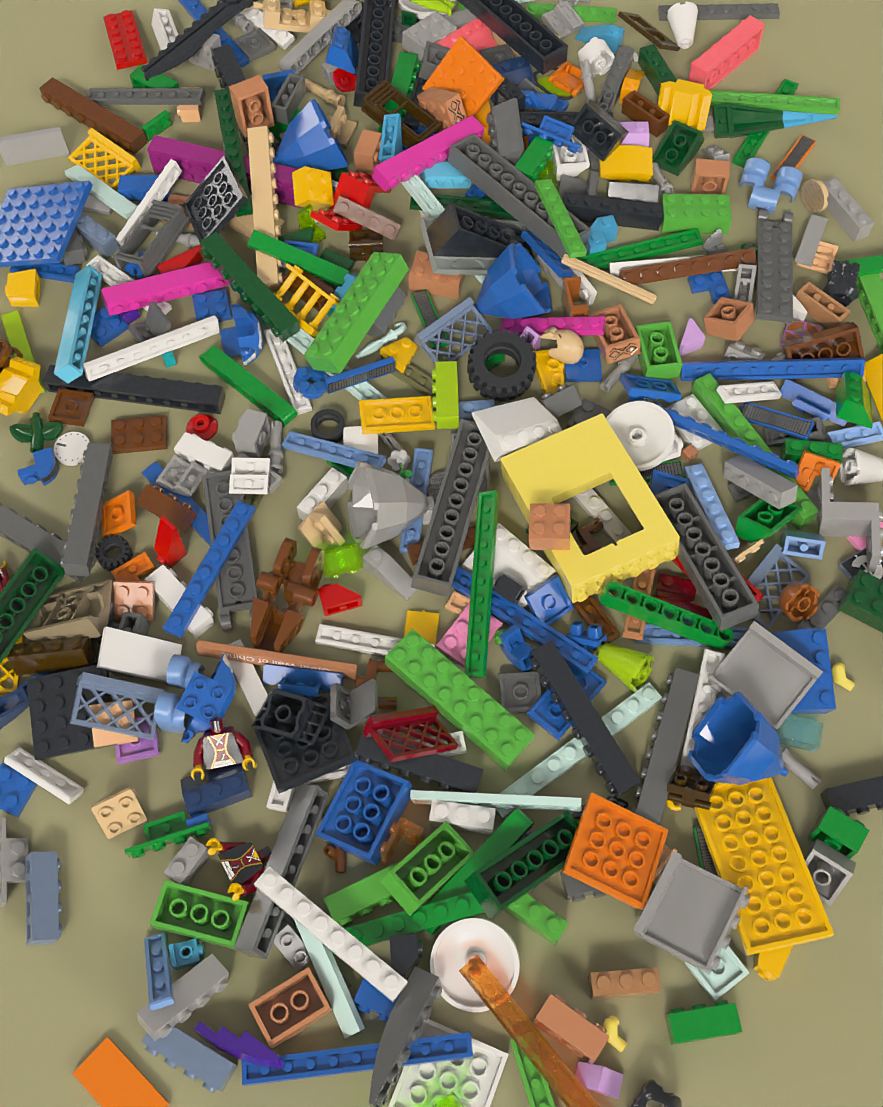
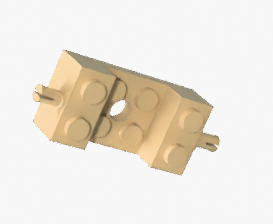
(289, 19)

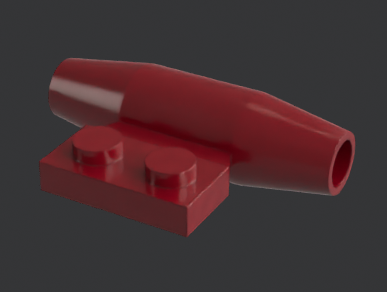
(679, 593)

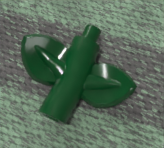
(36, 432)

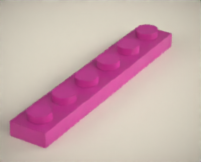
(581, 325)

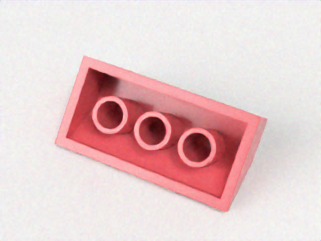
(474, 32)

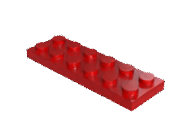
(125, 39)

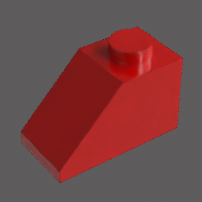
(338, 599)

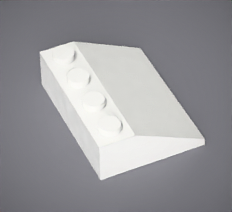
(515, 426)
(517, 561)

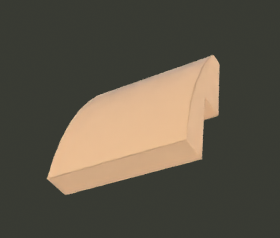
(823, 258)
(105, 738)

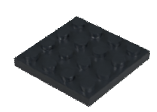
(215, 200)
(51, 709)
(297, 762)

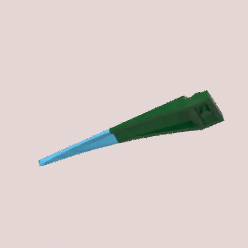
(740, 120)

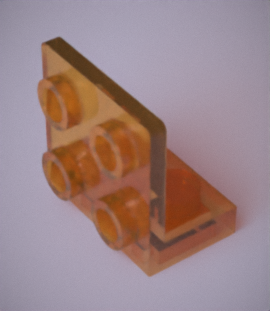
(412, 834)

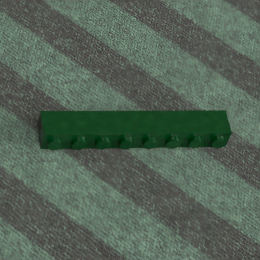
(249, 286)

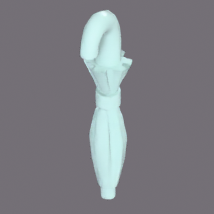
(375, 345)

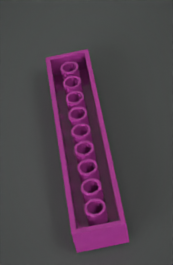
(199, 160)

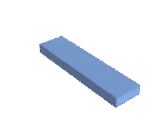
(158, 971)

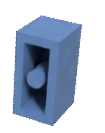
(802, 544)

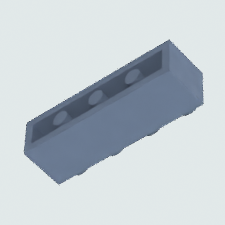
(96, 236)
(42, 898)
(193, 1057)

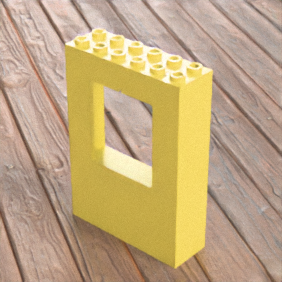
(571, 465)

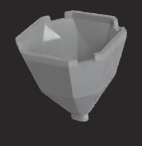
(382, 504)

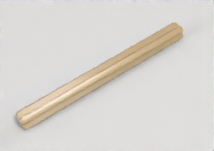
(609, 279)

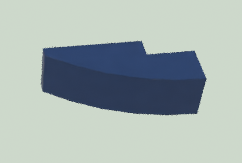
(12, 706)

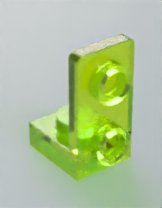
(306, 222)

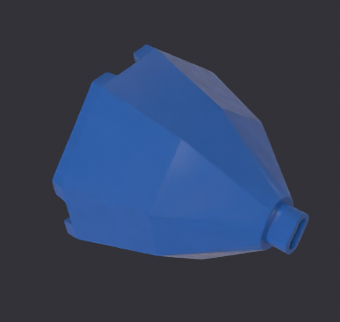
(310, 142)
(514, 287)
(736, 743)

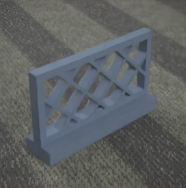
(442, 325)
(759, 574)
(115, 688)

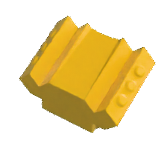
(685, 102)
(19, 386)

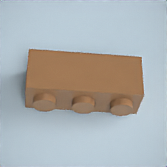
(822, 306)
(624, 983)

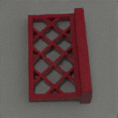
(405, 722)

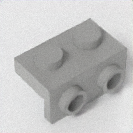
(739, 351)

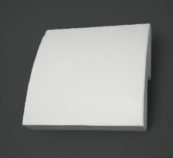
(250, 476)

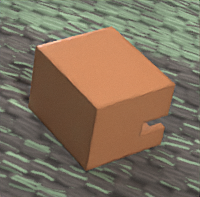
(689, 453)

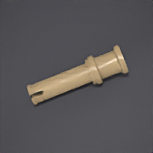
(328, 95)

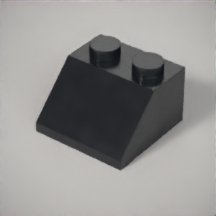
(405, 953)

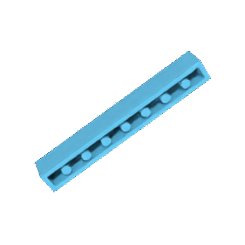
(78, 324)

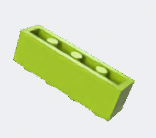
(446, 395)

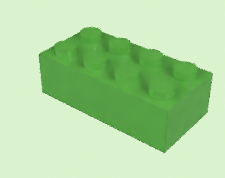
(697, 211)
(427, 868)
(199, 914)

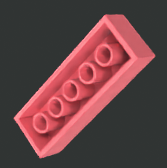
(727, 53)

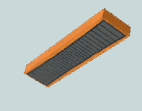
(796, 154)

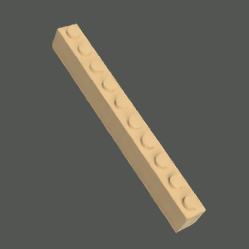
(264, 201)

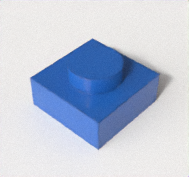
(198, 819)

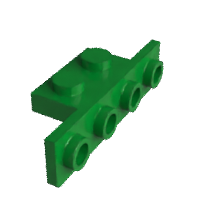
(167, 831)

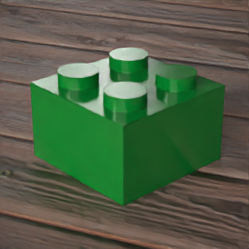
(839, 832)

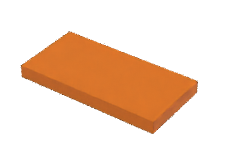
(116, 1080)

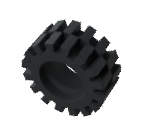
(109, 544)

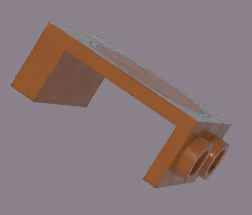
(570, 294)

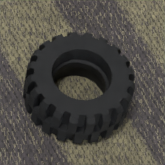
(507, 344)

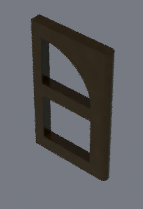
(648, 31)

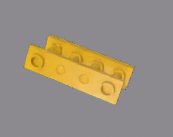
(311, 327)

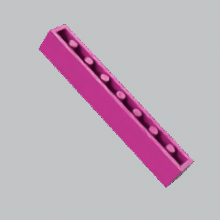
(424, 154)
(161, 288)

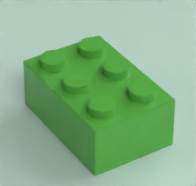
(658, 351)

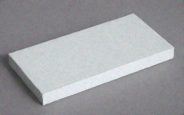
(136, 654)

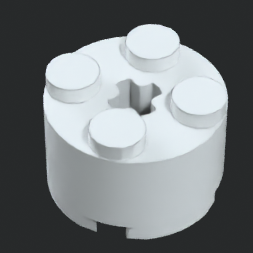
(598, 55)

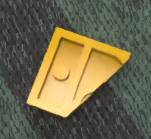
(402, 352)

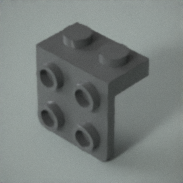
(577, 186)
(154, 325)
(353, 706)

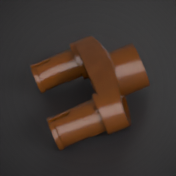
(585, 536)
(373, 668)

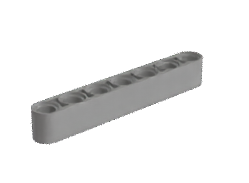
(320, 36)

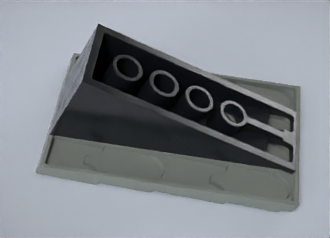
(468, 241)

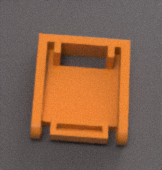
(567, 82)

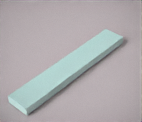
(103, 191)
(332, 983)

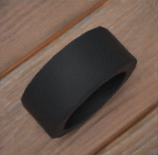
(324, 415)

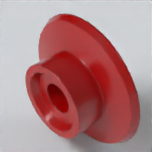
(344, 80)
(207, 430)

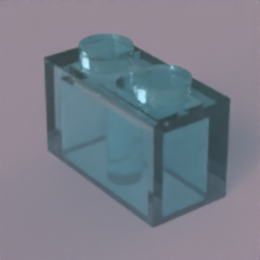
(801, 733)

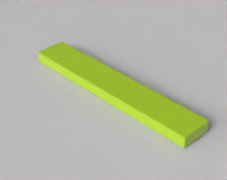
(18, 338)

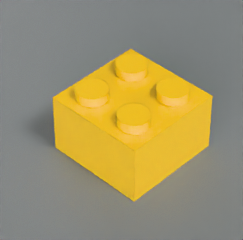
(312, 188)

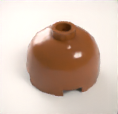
(799, 601)

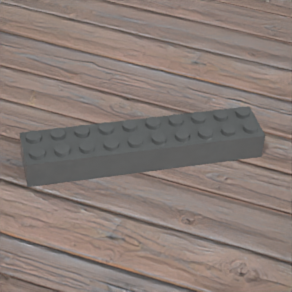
(509, 189)
(452, 512)

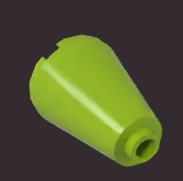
(626, 664)

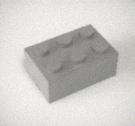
(430, 29)

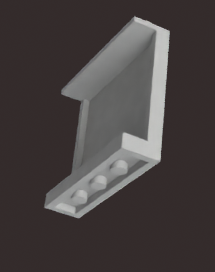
(766, 674)
(691, 913)

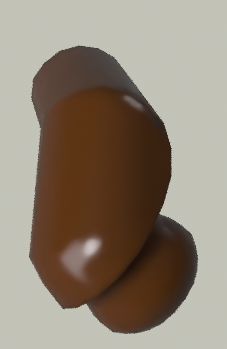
(336, 855)

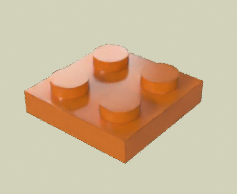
(118, 514)

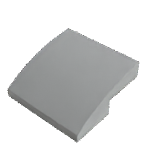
(562, 20)
(181, 476)

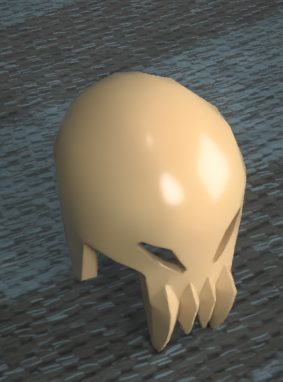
(569, 345)

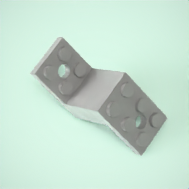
(850, 519)

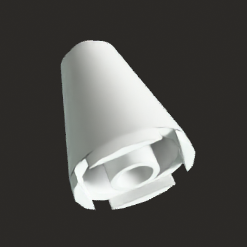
(683, 23)
(860, 468)

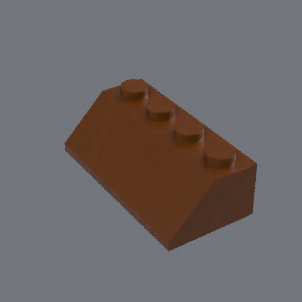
(835, 342)

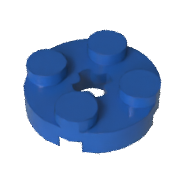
(308, 390)

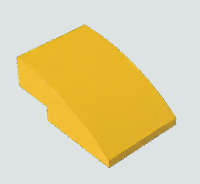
(628, 164)

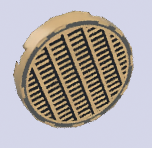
(814, 195)

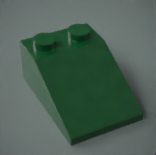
(678, 148)

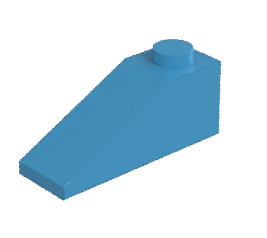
(611, 34)
(391, 137)

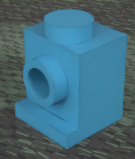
(180, 961)

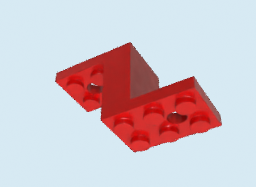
(356, 187)

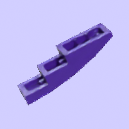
(245, 1048)

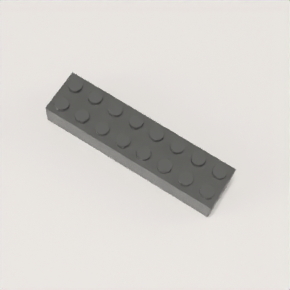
(707, 560)

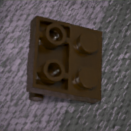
(364, 243)
(690, 788)

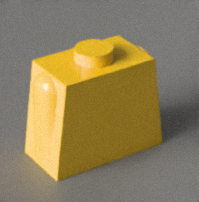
(23, 288)

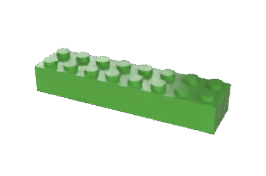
(356, 312)
(459, 699)

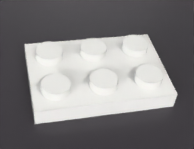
(692, 407)

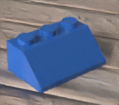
(342, 50)

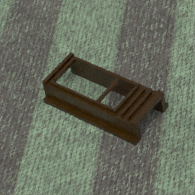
(382, 94)

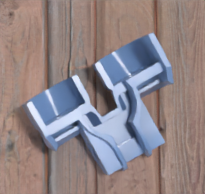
(756, 174)
(178, 676)

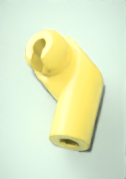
(839, 676)
(611, 1025)

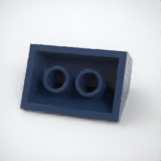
(515, 70)
(217, 790)

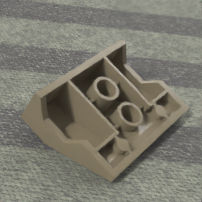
(74, 613)

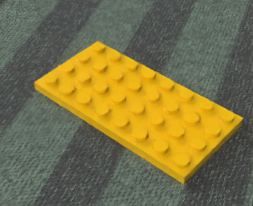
(758, 850)

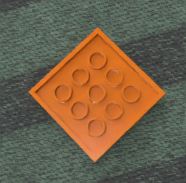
(468, 74)
(615, 851)

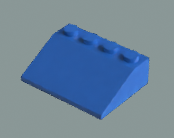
(813, 646)
(365, 811)

